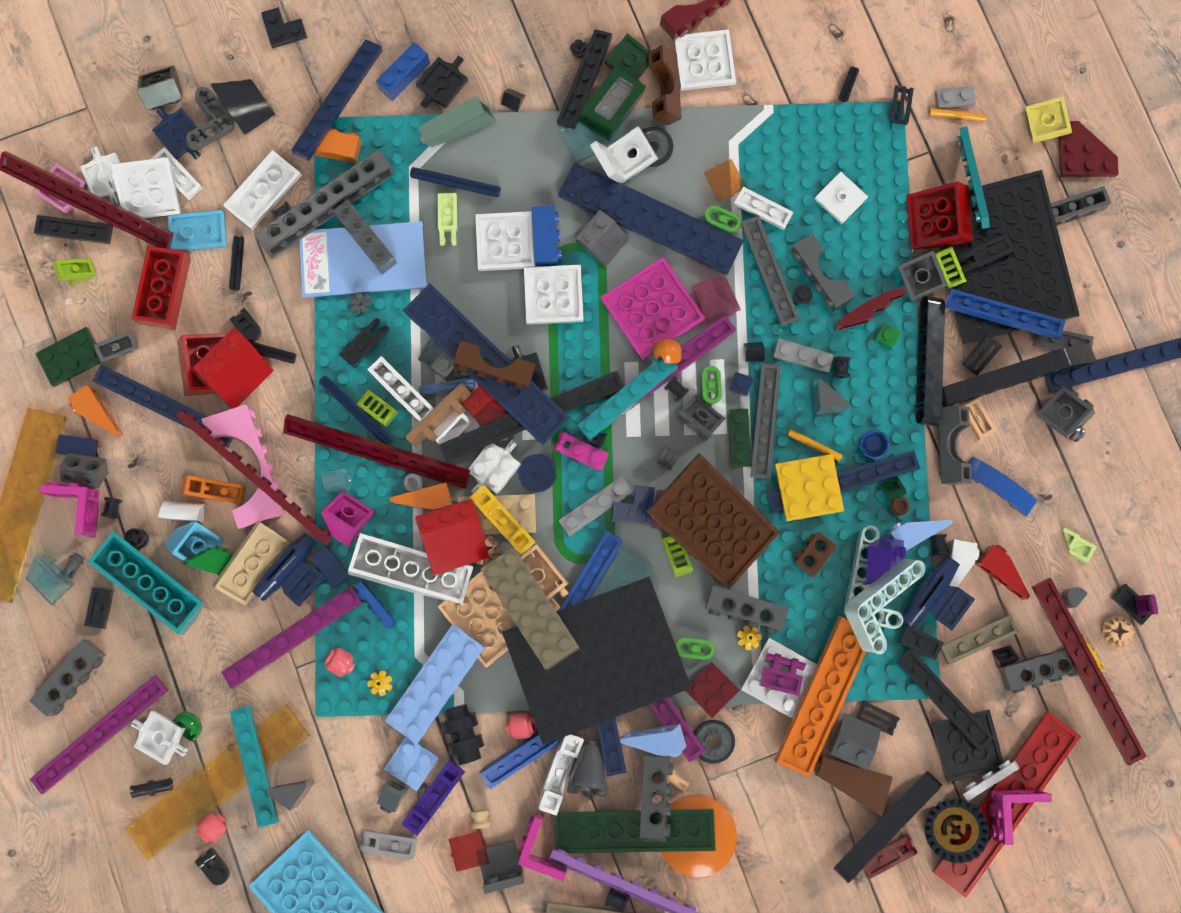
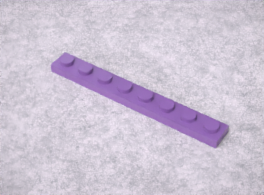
(615, 881)

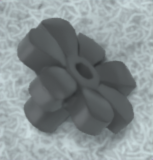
(359, 303)

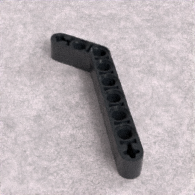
(1018, 373)

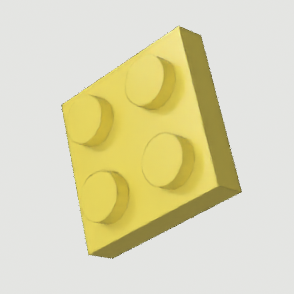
(1048, 119)

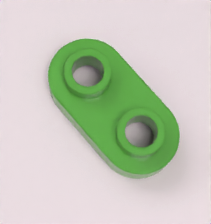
(723, 218)
(711, 385)
(694, 649)

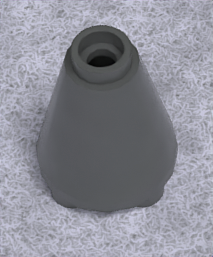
(588, 772)

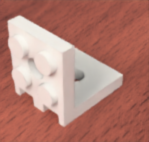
(616, 158)

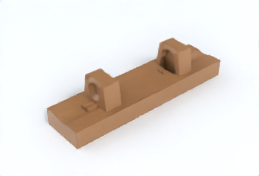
(438, 415)

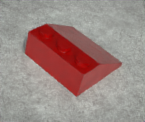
(939, 216)
(191, 351)
(232, 369)
(452, 537)

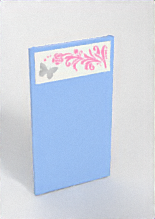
(338, 266)

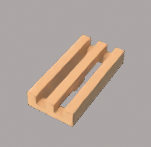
(979, 435)

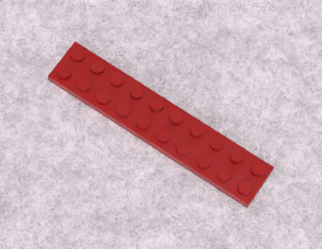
(1037, 763)

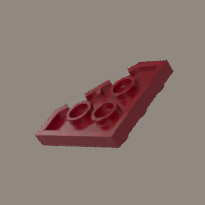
(1085, 155)

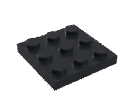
(959, 756)

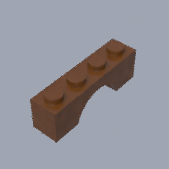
(665, 67)
(469, 358)

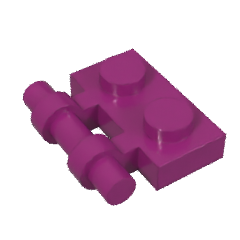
(781, 680)

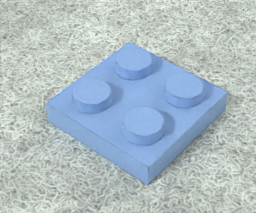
(411, 763)

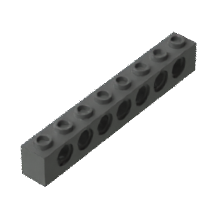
(320, 212)

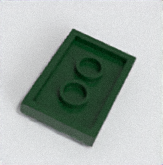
(68, 357)

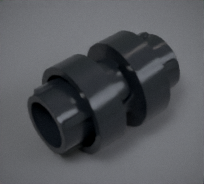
(460, 726)

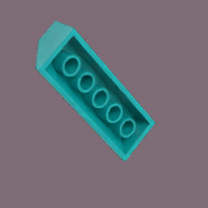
(147, 583)

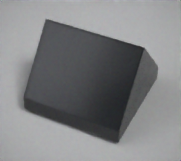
(512, 99)
(754, 351)
(1004, 656)

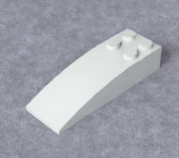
(406, 570)

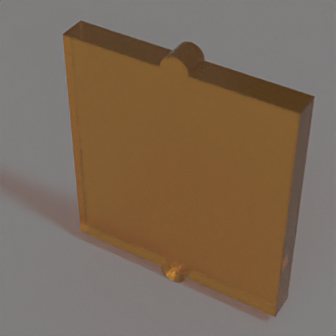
(724, 180)

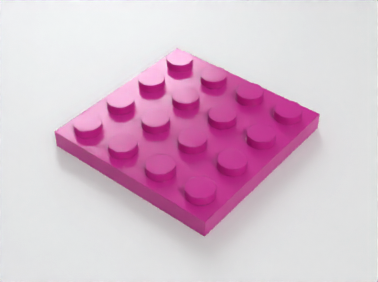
(652, 307)

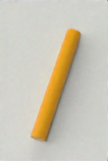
(957, 114)
(813, 444)

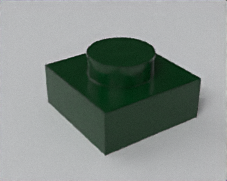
(893, 488)

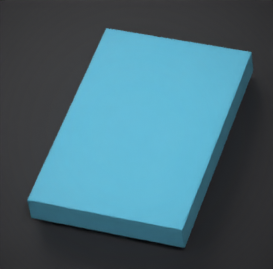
(198, 230)

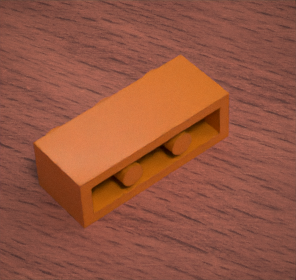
(339, 146)

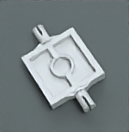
(100, 176)
(494, 467)
(159, 737)

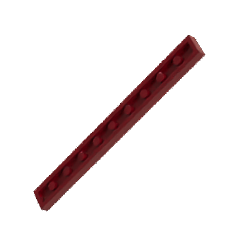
(85, 201)
(376, 451)
(249, 471)
(1089, 671)

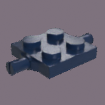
(173, 132)

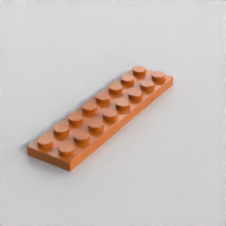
(821, 700)

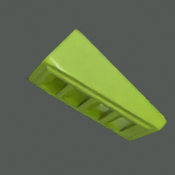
(950, 251)
(388, 418)
(682, 570)

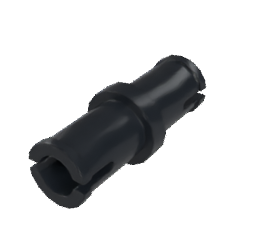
(151, 787)

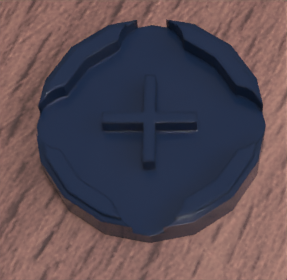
(537, 473)

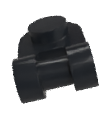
(250, 329)
(219, 872)

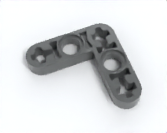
(216, 121)

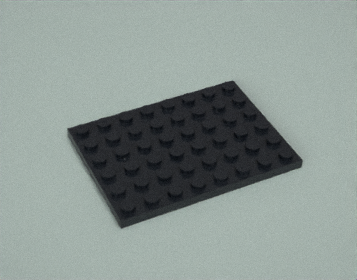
(1031, 276)
(620, 666)

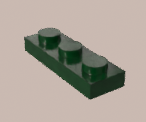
(739, 438)

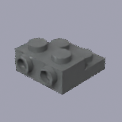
(1066, 412)

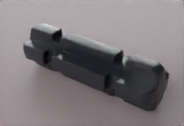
(848, 84)

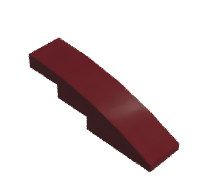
(864, 313)

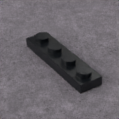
(73, 229)

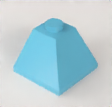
(191, 539)

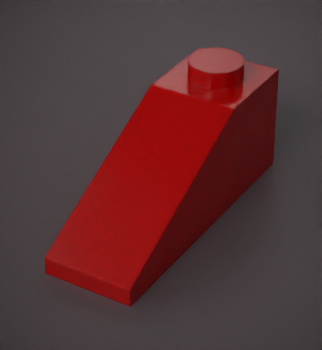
(1001, 568)

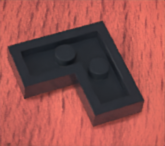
(280, 32)

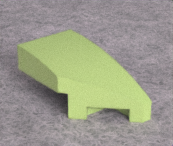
(1078, 547)

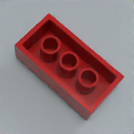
(161, 287)

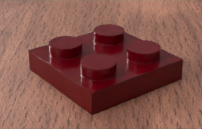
(712, 690)

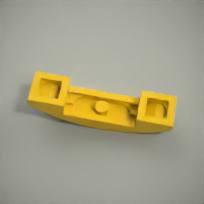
(502, 519)

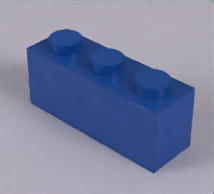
(403, 71)
(546, 236)

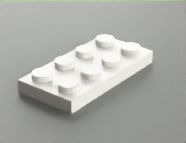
(262, 190)

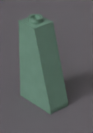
(456, 122)

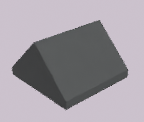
(827, 400)
(700, 417)
(290, 794)

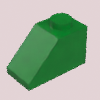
(210, 559)

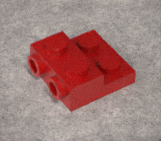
(484, 407)

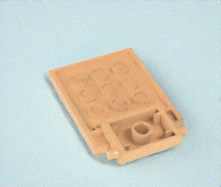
(485, 615)

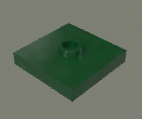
(629, 57)

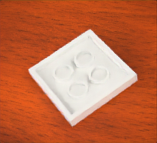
(705, 60)
(147, 187)
(505, 241)
(553, 294)
(778, 700)

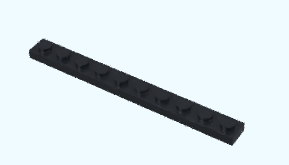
(509, 426)

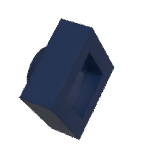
(741, 384)

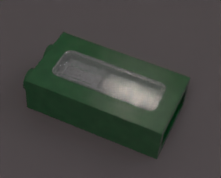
(612, 103)

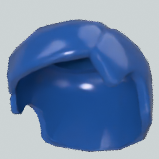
(874, 444)

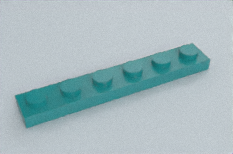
(974, 183)
(626, 398)
(254, 766)

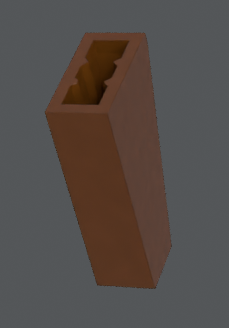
(862, 785)

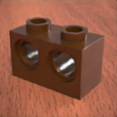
(818, 557)

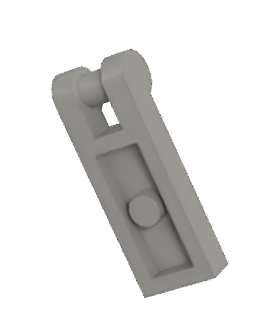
(388, 844)

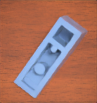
(916, 532)
(658, 741)

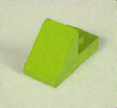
(74, 270)

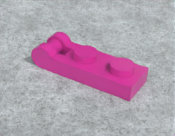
(581, 451)

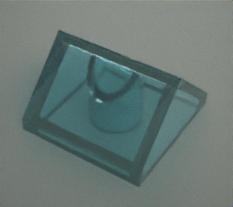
(47, 579)

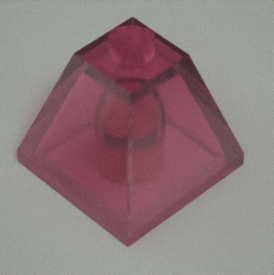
(715, 298)

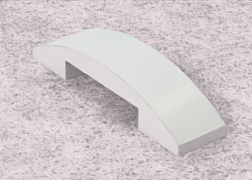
(558, 773)

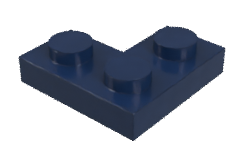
(635, 512)

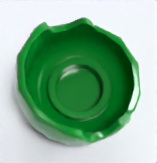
(191, 723)

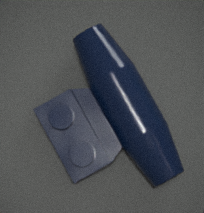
(291, 573)
(937, 596)

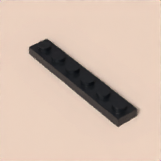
(584, 79)
(944, 699)

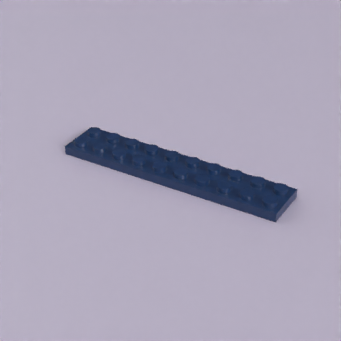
(651, 218)
(449, 327)

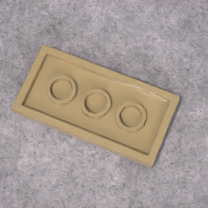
(519, 506)
(250, 562)

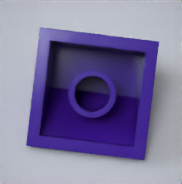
(882, 556)

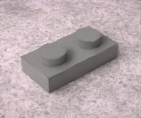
(955, 97)

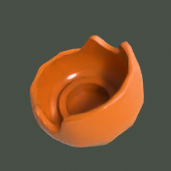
(669, 350)

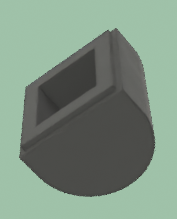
(1073, 596)

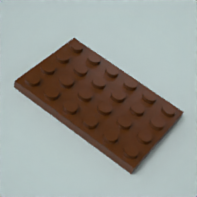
(713, 521)

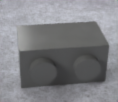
(115, 347)

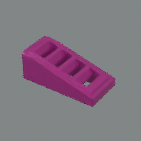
(1146, 604)

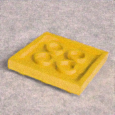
(809, 487)

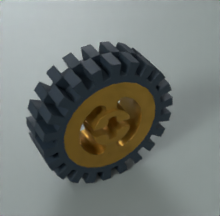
(942, 844)

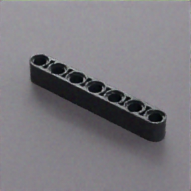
(930, 361)
(887, 827)

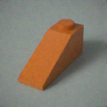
(89, 405)
(211, 489)
(426, 498)

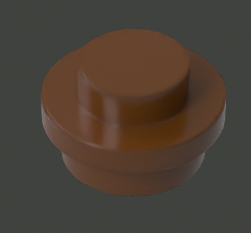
(899, 506)

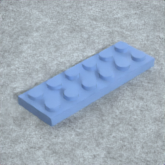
(435, 684)

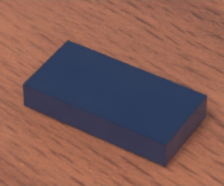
(76, 445)
(330, 566)

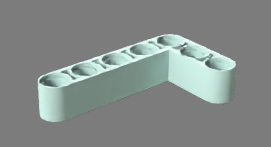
(856, 581)
(862, 608)

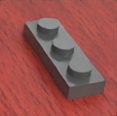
(1066, 340)

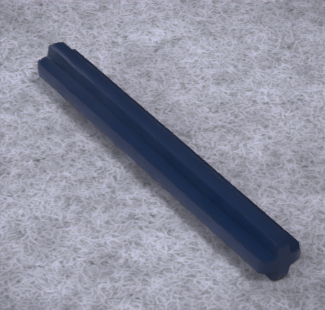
(456, 182)
(355, 410)

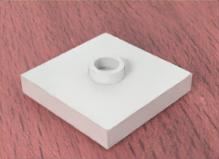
(841, 198)

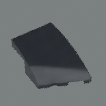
(244, 103)

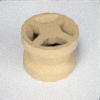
(480, 819)

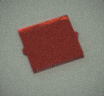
(468, 851)

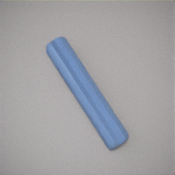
(445, 386)

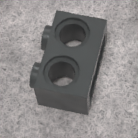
(83, 470)

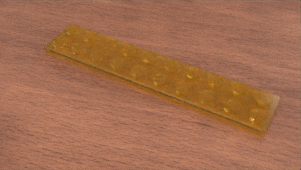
(21, 495)
(212, 785)

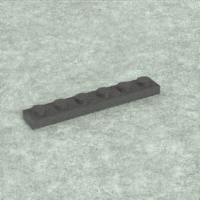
(769, 271)
(765, 421)

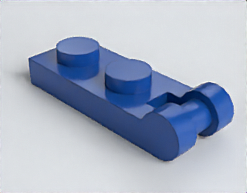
(375, 606)

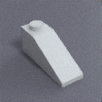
(965, 554)

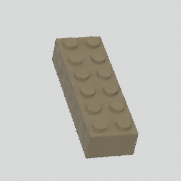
(530, 609)

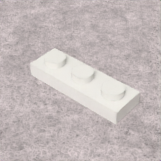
(183, 180)
(765, 208)
(990, 779)

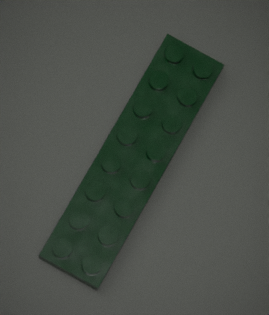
(621, 831)

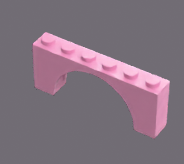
(239, 424)

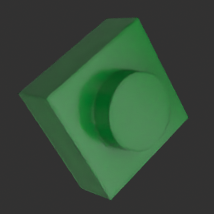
(887, 336)

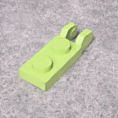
(447, 217)

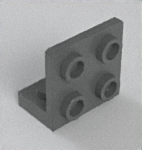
(503, 868)

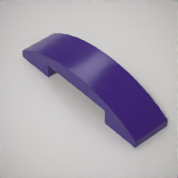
(433, 797)

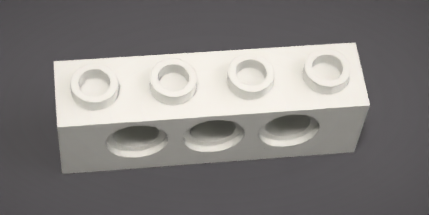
(400, 389)

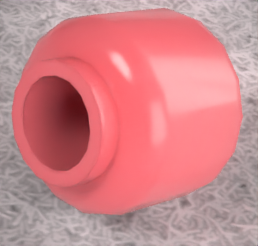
(339, 662)
(521, 725)
(211, 827)

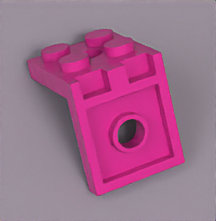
(86, 505)
(1002, 813)
(532, 861)

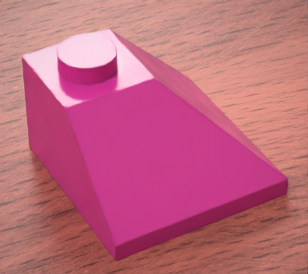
(346, 518)

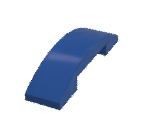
(1002, 486)

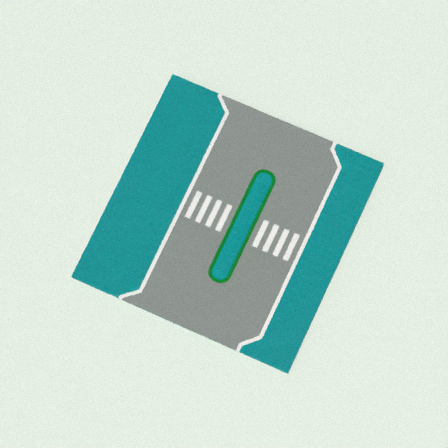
(781, 155)

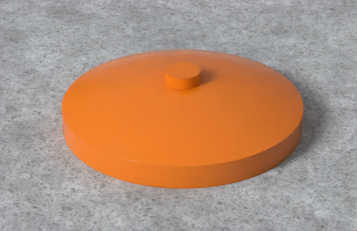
(705, 862)

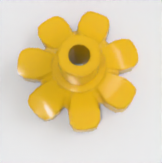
(745, 637)
(384, 683)

